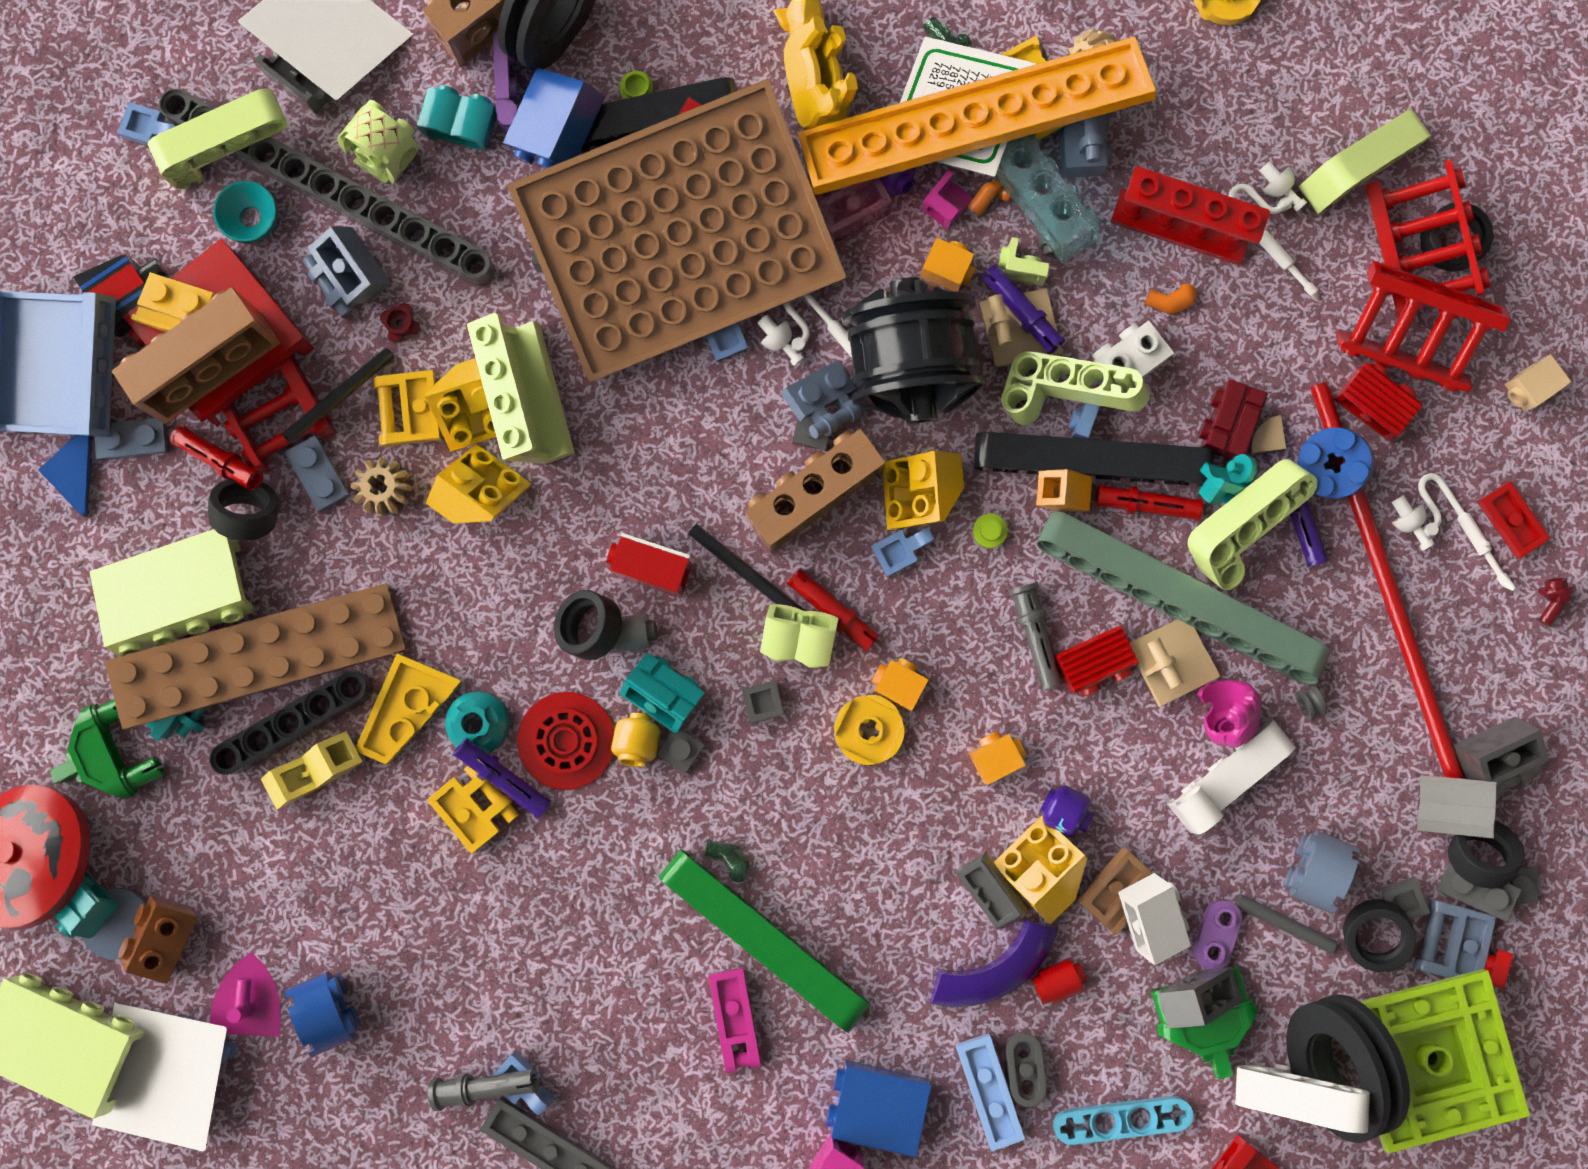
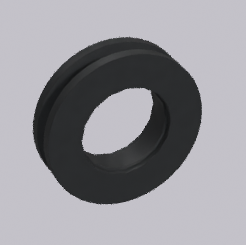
(540, 29)
(1370, 1048)

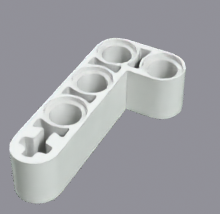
(1230, 777)
(1302, 1098)

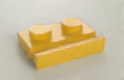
(167, 302)

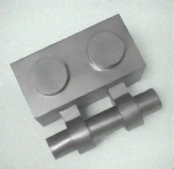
(1503, 754)

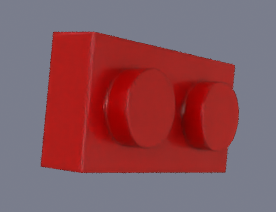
(1513, 520)

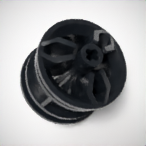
(913, 350)

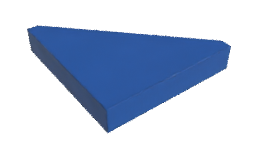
(71, 472)

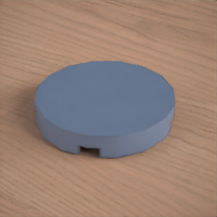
(118, 926)

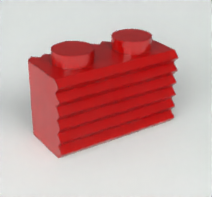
(1379, 400)
(1096, 660)

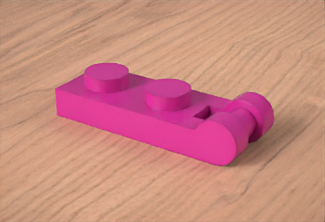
(734, 1018)

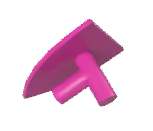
(247, 1000)

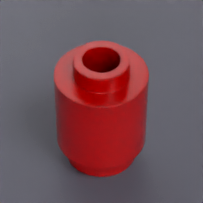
(1059, 982)

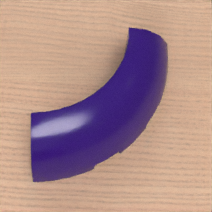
(1002, 975)

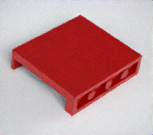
(218, 271)

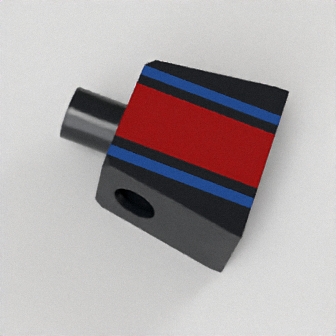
(119, 279)

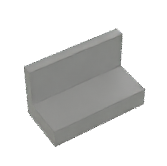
(1457, 806)

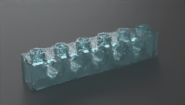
(1062, 236)

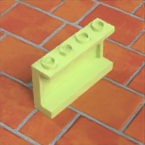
(520, 390)
(169, 593)
(62, 1044)

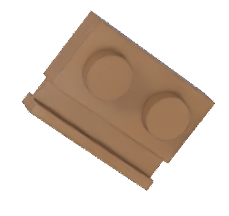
(1102, 895)

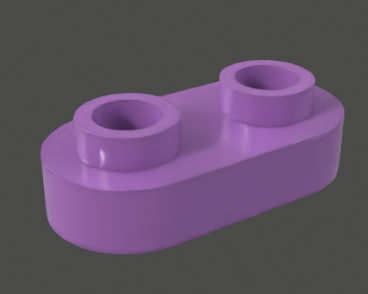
(1214, 934)

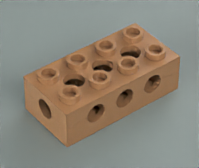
(466, 29)
(848, 449)

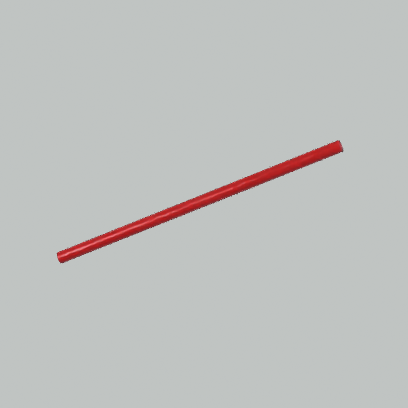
(1394, 603)

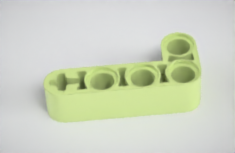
(214, 135)
(1364, 160)
(1075, 388)
(1247, 518)

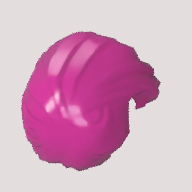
(1233, 712)

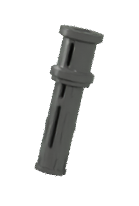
(1032, 619)
(468, 1089)

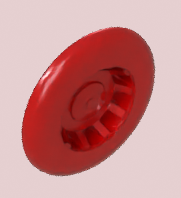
(565, 740)

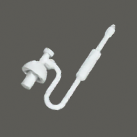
(1279, 185)
(780, 336)
(1413, 519)

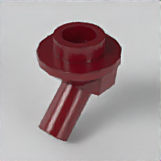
(1558, 592)

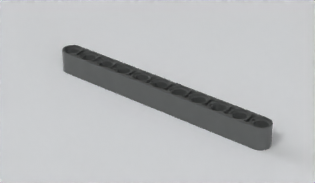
(343, 196)

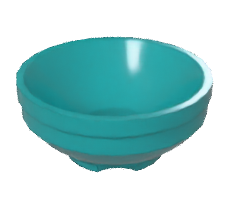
(232, 204)
(494, 716)

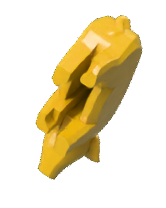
(812, 65)

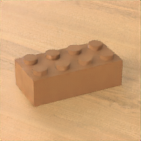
(195, 356)

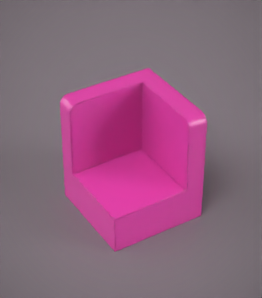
(946, 201)

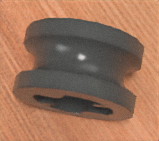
(1311, 702)

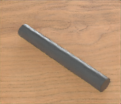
(1286, 924)

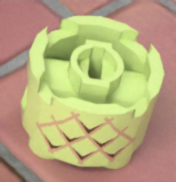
(379, 142)

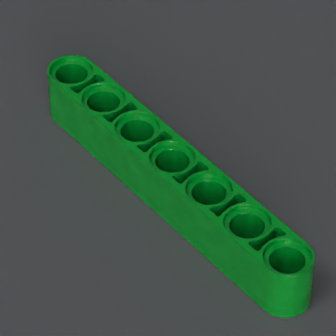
(763, 941)

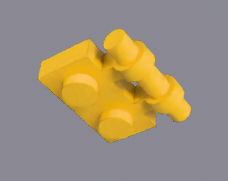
(466, 816)

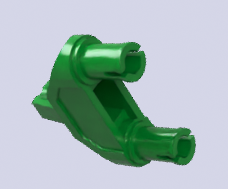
(96, 759)
(1219, 1037)

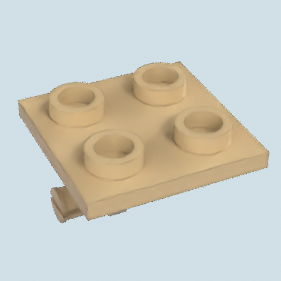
(1005, 330)
(1173, 661)

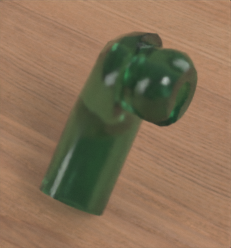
(938, 31)
(732, 856)

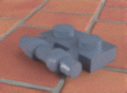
(818, 391)

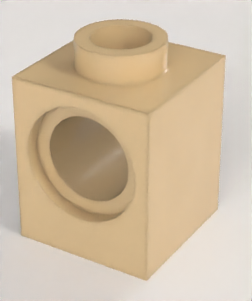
(1536, 383)

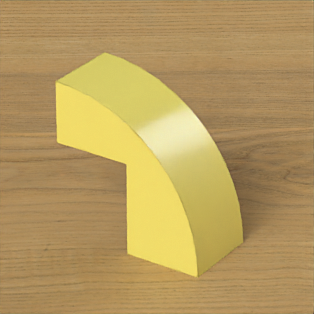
(312, 771)

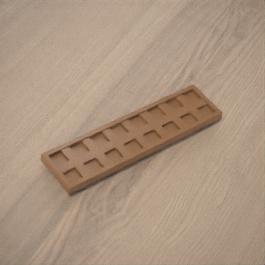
(254, 656)

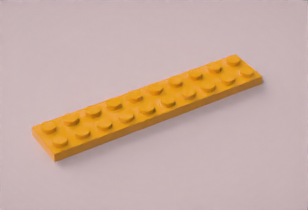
(976, 115)

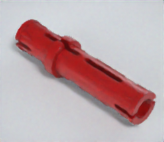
(226, 463)
(1108, 497)
(827, 603)

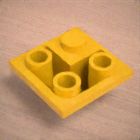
(461, 406)
(475, 488)
(921, 488)
(1044, 869)

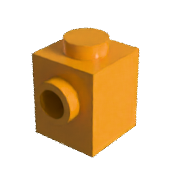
(949, 265)
(1064, 490)
(899, 683)
(997, 757)

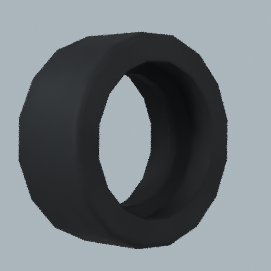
(1480, 226)
(242, 526)
(568, 621)
(1480, 873)
(1385, 961)

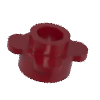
(393, 315)

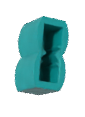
(457, 117)

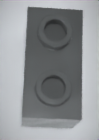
(1200, 998)

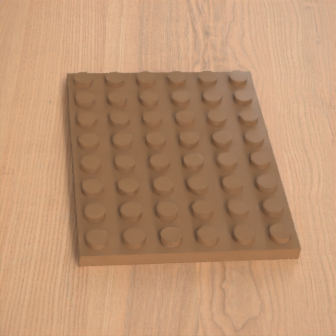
(677, 230)

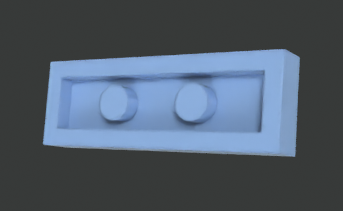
(990, 1092)

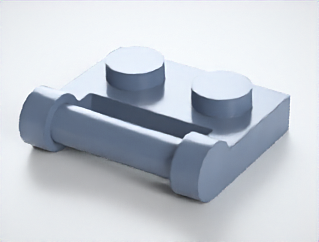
(1467, 941)

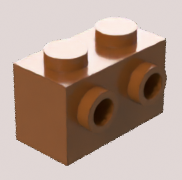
(157, 939)

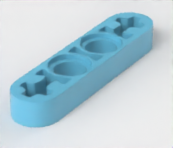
(1122, 1120)

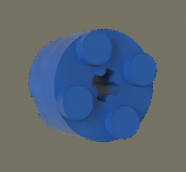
(1345, 444)
(321, 1013)

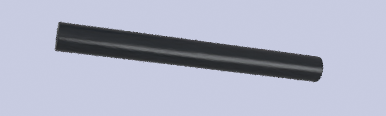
(338, 395)
(741, 567)

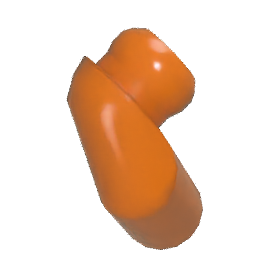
(986, 195)
(1173, 302)

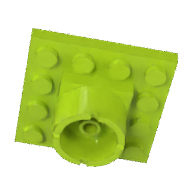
(1453, 1059)

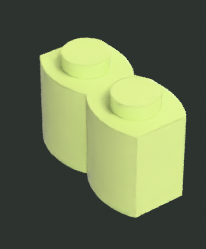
(799, 635)

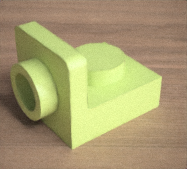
(1024, 269)

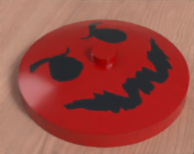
(40, 854)

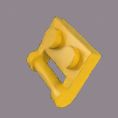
(417, 415)

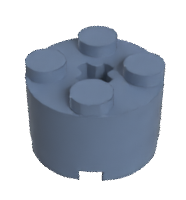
(1323, 871)

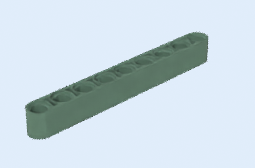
(1183, 598)

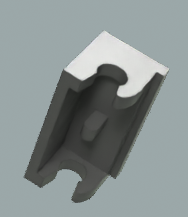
(292, 81)

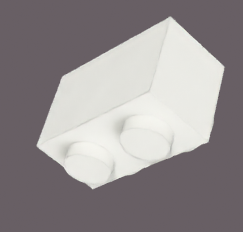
(1139, 349)
(1155, 918)

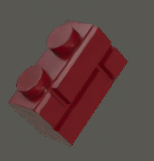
(1233, 419)

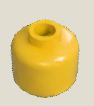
(635, 740)

